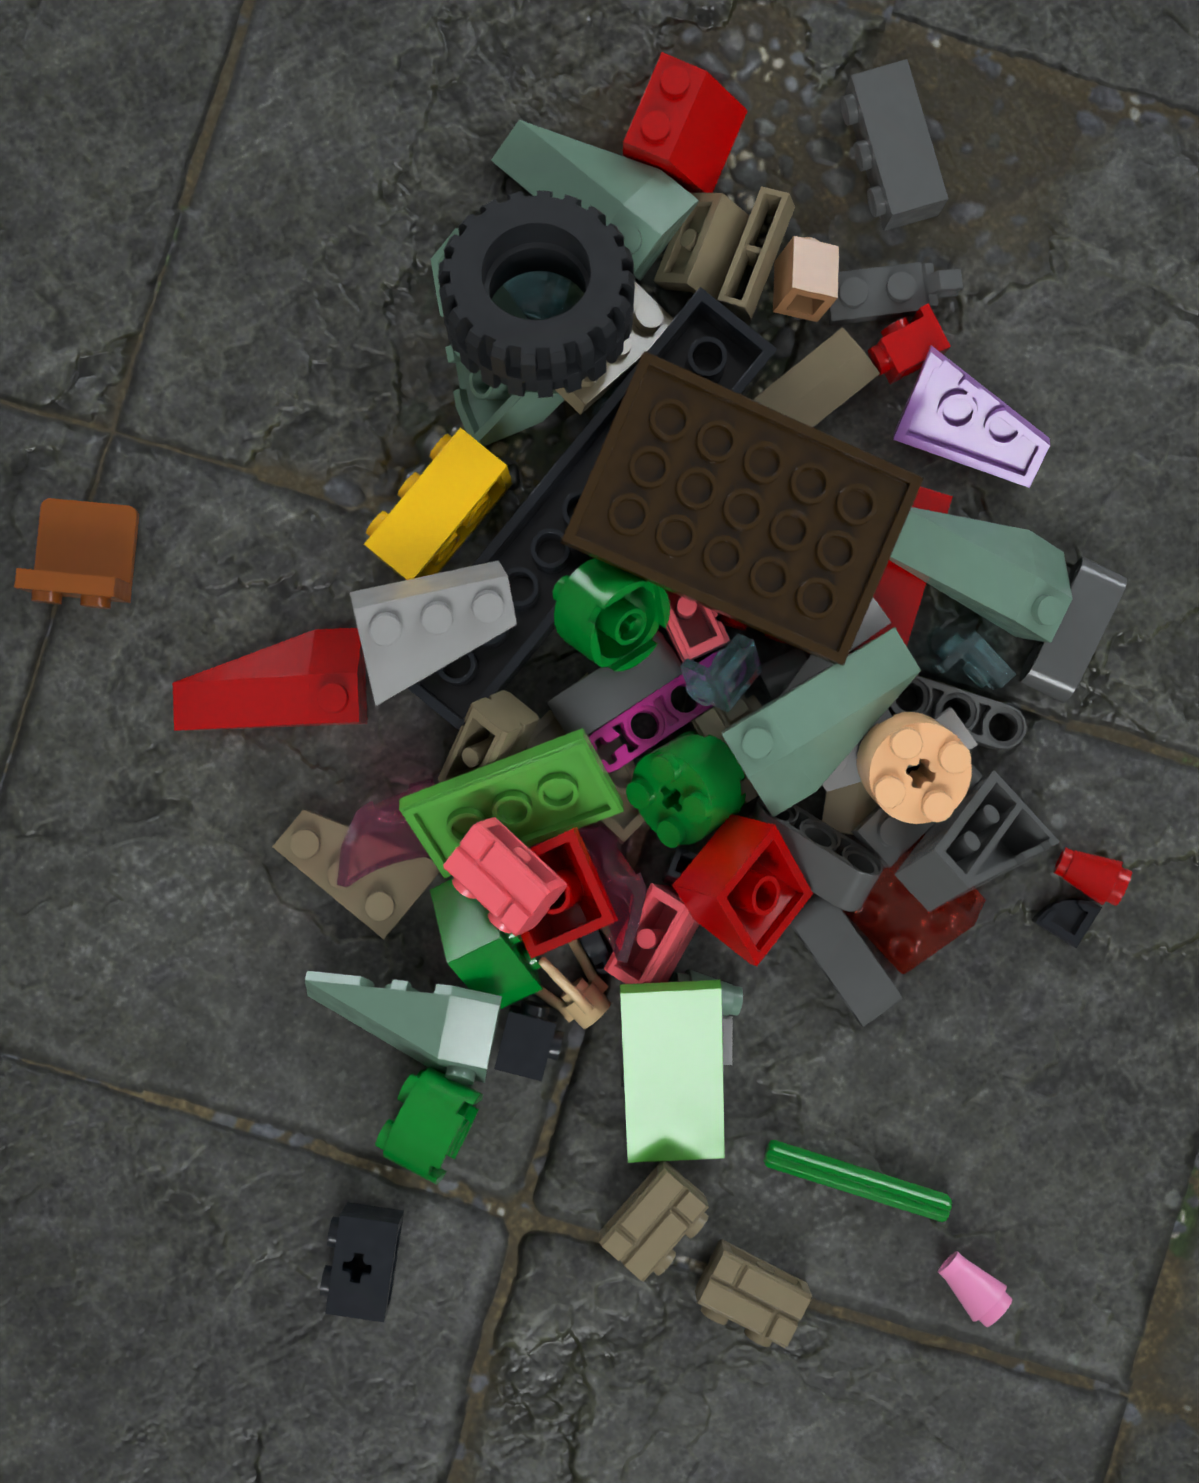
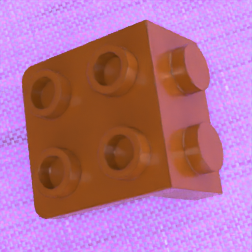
(82, 553)

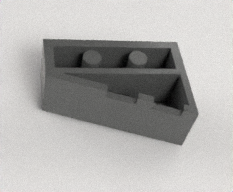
(977, 843)

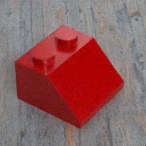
(685, 125)
(744, 887)
(583, 903)

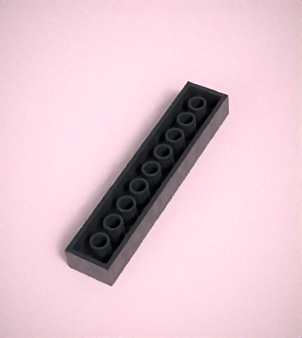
(529, 546)

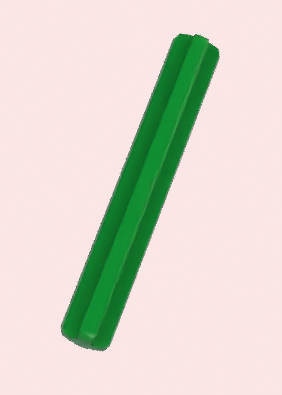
(857, 1180)

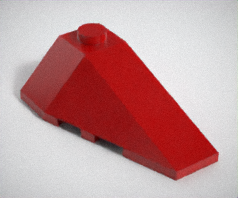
(288, 684)

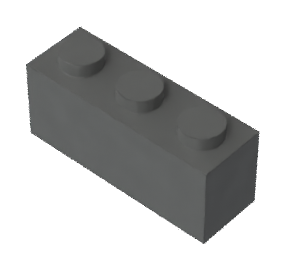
(893, 145)

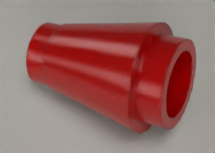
(1094, 875)

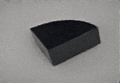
(1068, 919)
(597, 950)

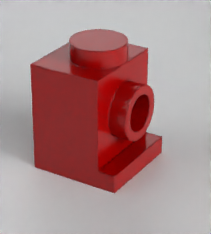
(907, 345)

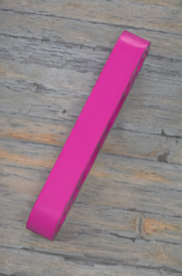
(661, 709)

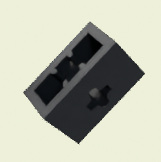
(357, 1290)

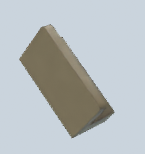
(703, 246)

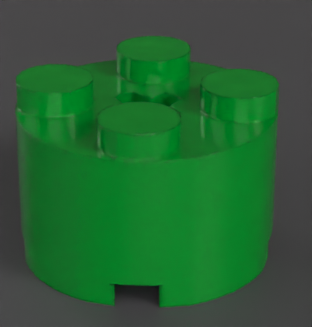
(609, 614)
(687, 788)
(430, 1123)

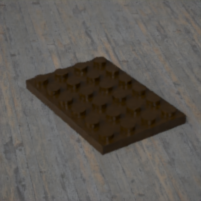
(742, 509)

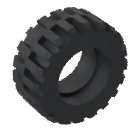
(532, 237)

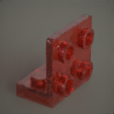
(903, 925)

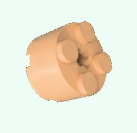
(923, 794)

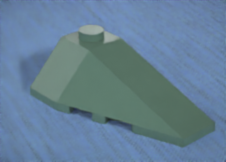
(632, 195)
(489, 411)
(990, 569)
(812, 728)
(440, 1029)

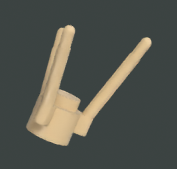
(582, 999)

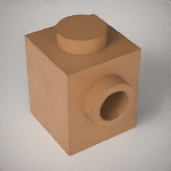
(806, 278)

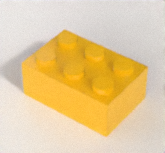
(439, 507)

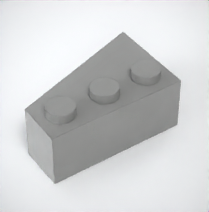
(429, 622)

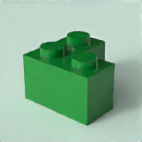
(479, 951)

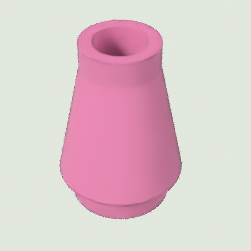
(976, 1290)

